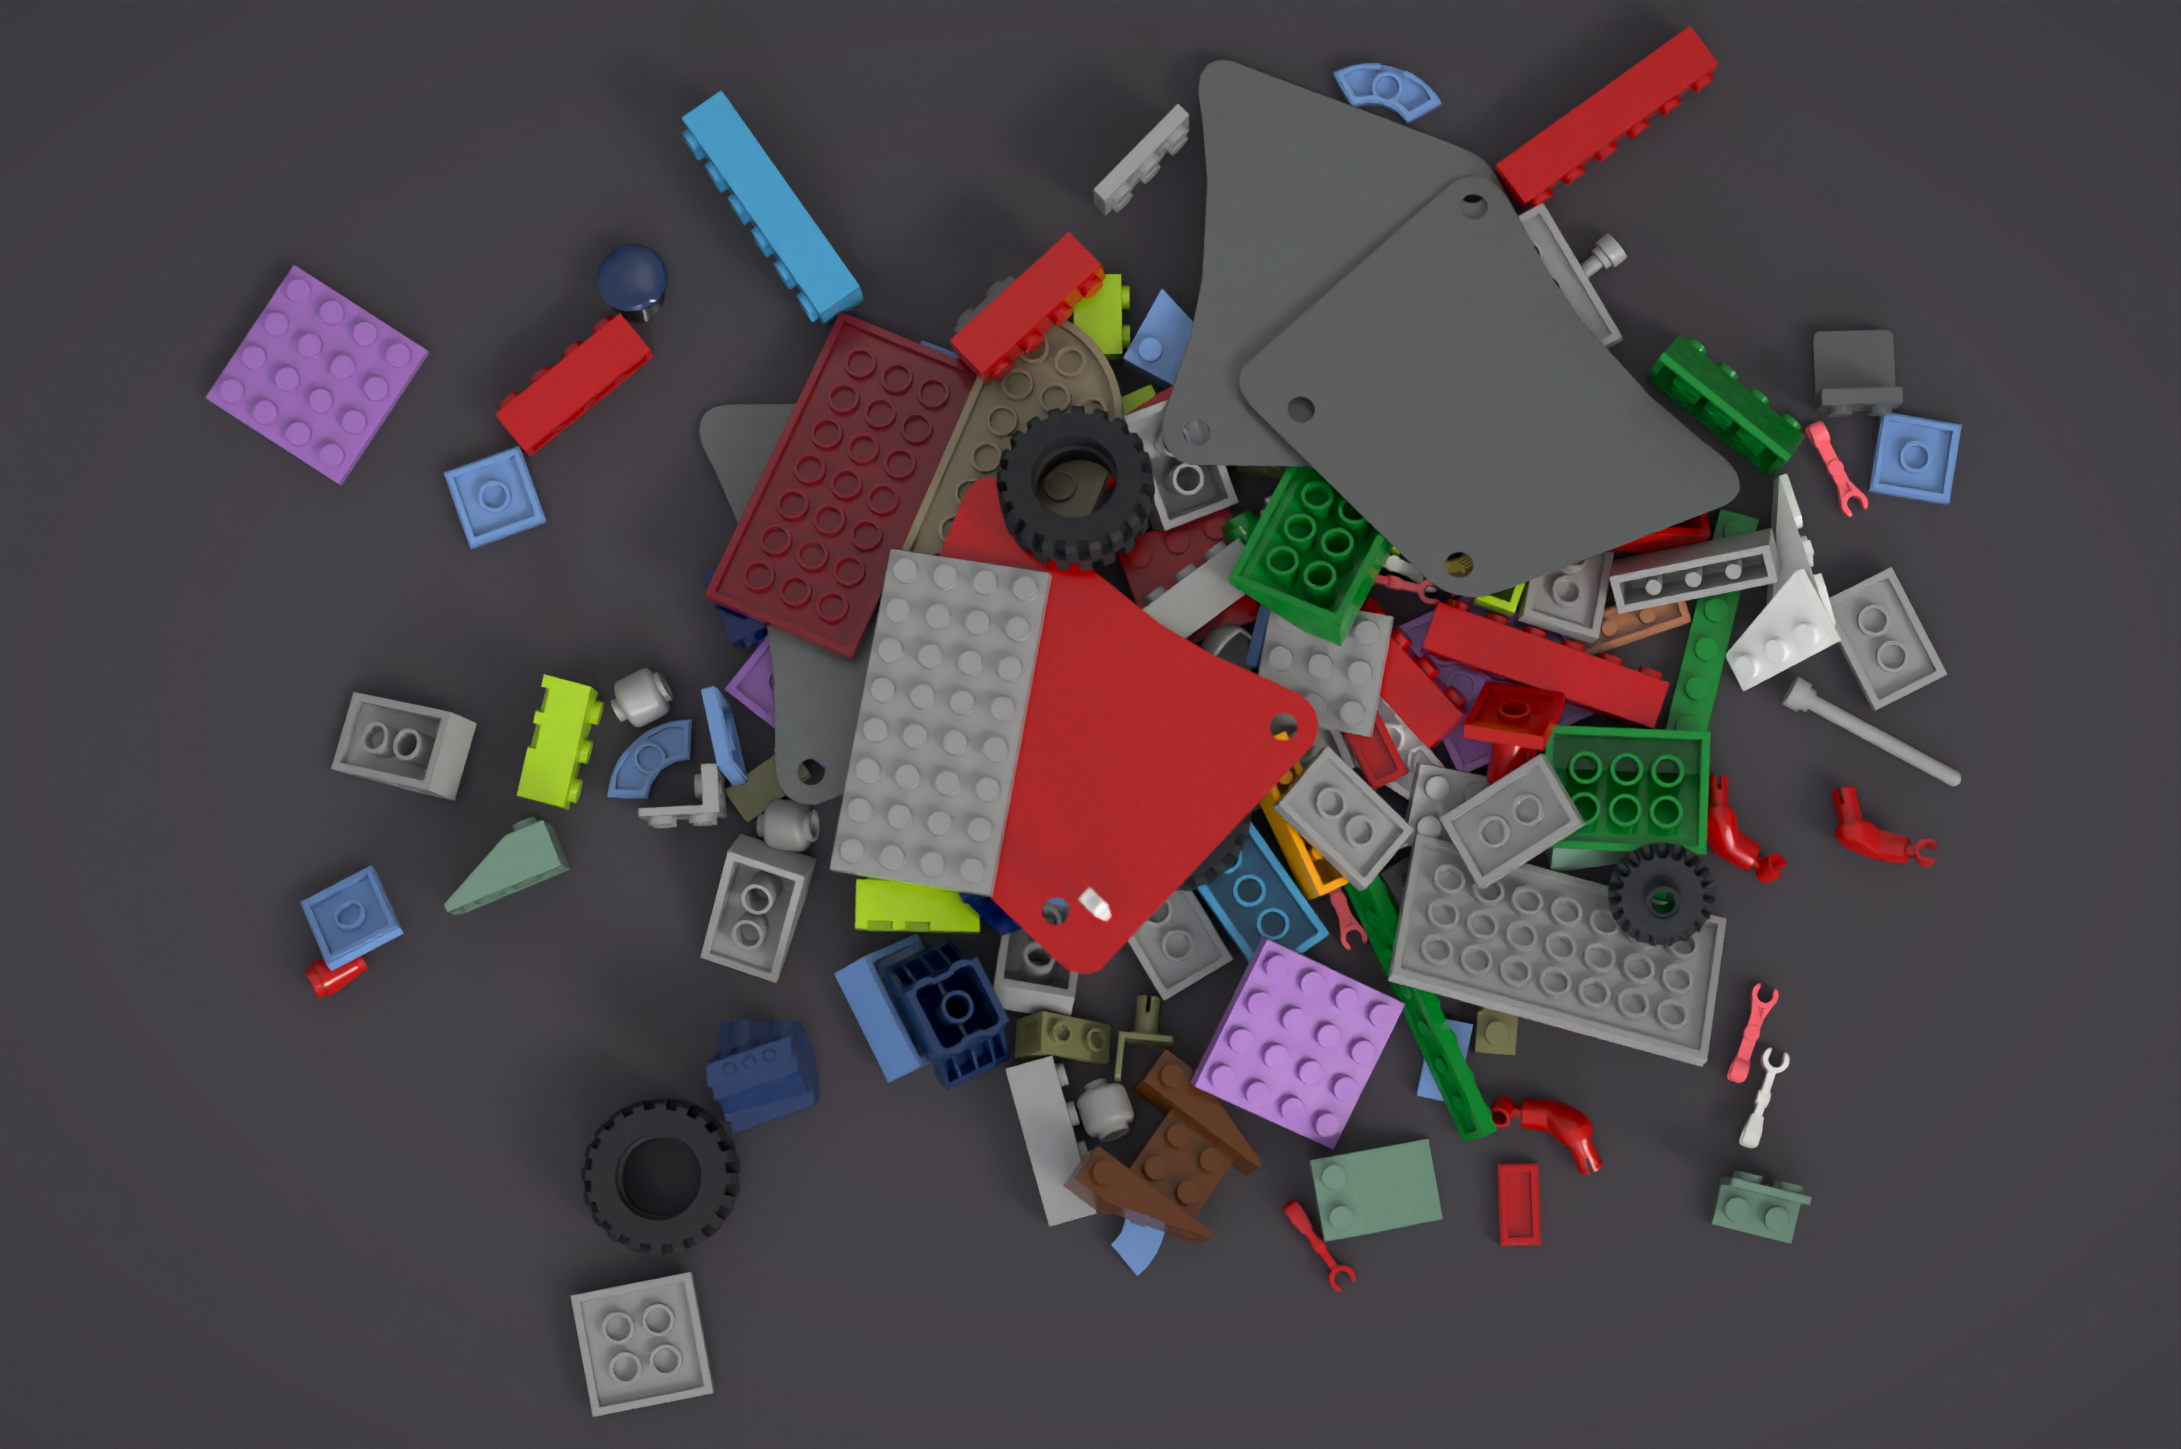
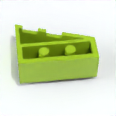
(560, 743)
(911, 908)

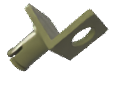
(1144, 1033)

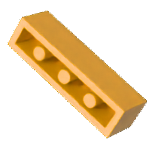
(1311, 870)

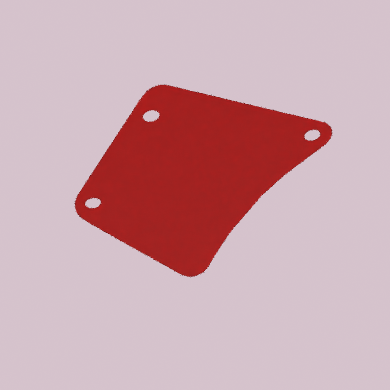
(1126, 755)

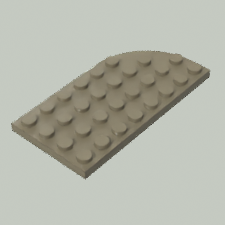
(1057, 374)

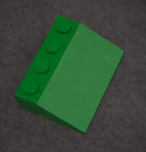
(1726, 406)
(1311, 556)
(1633, 786)

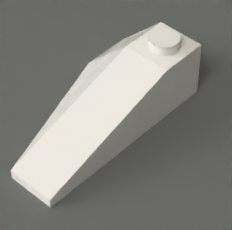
(1793, 550)

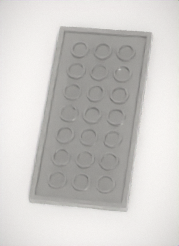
(941, 722)
(1552, 955)

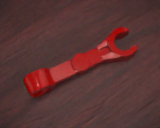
(1301, 1221)

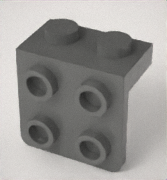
(1855, 373)

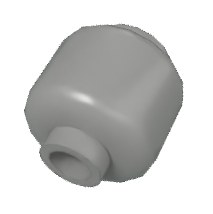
(642, 697)
(788, 825)
(1105, 1110)

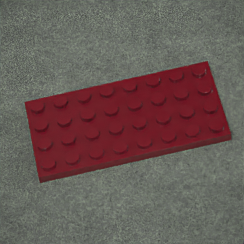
(843, 486)

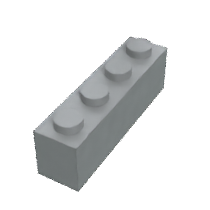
(1695, 571)
(1198, 593)
(1049, 1135)

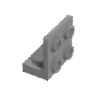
(708, 788)

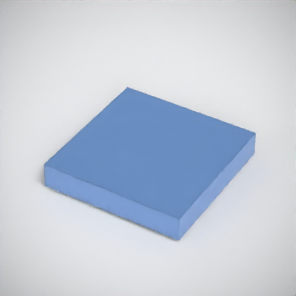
(1914, 458)
(495, 497)
(724, 736)
(351, 917)

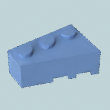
(1160, 342)

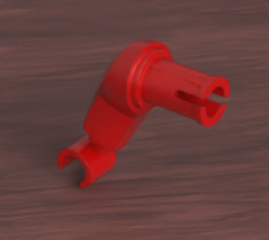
(1868, 840)
(1730, 842)
(1557, 1118)

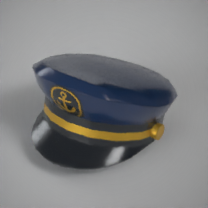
(633, 282)

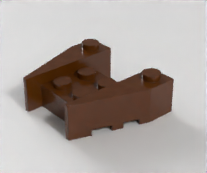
(1176, 1162)

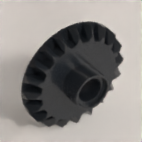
(1658, 869)

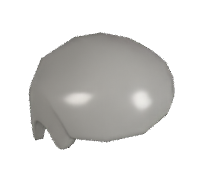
(1230, 644)

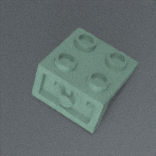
(1757, 1208)

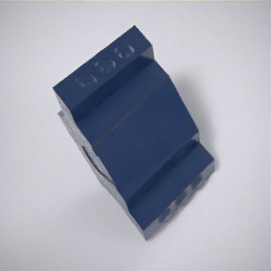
(951, 1011)
(762, 1071)

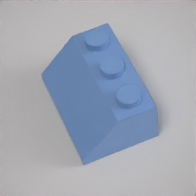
(879, 1009)

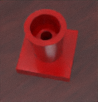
(1516, 723)

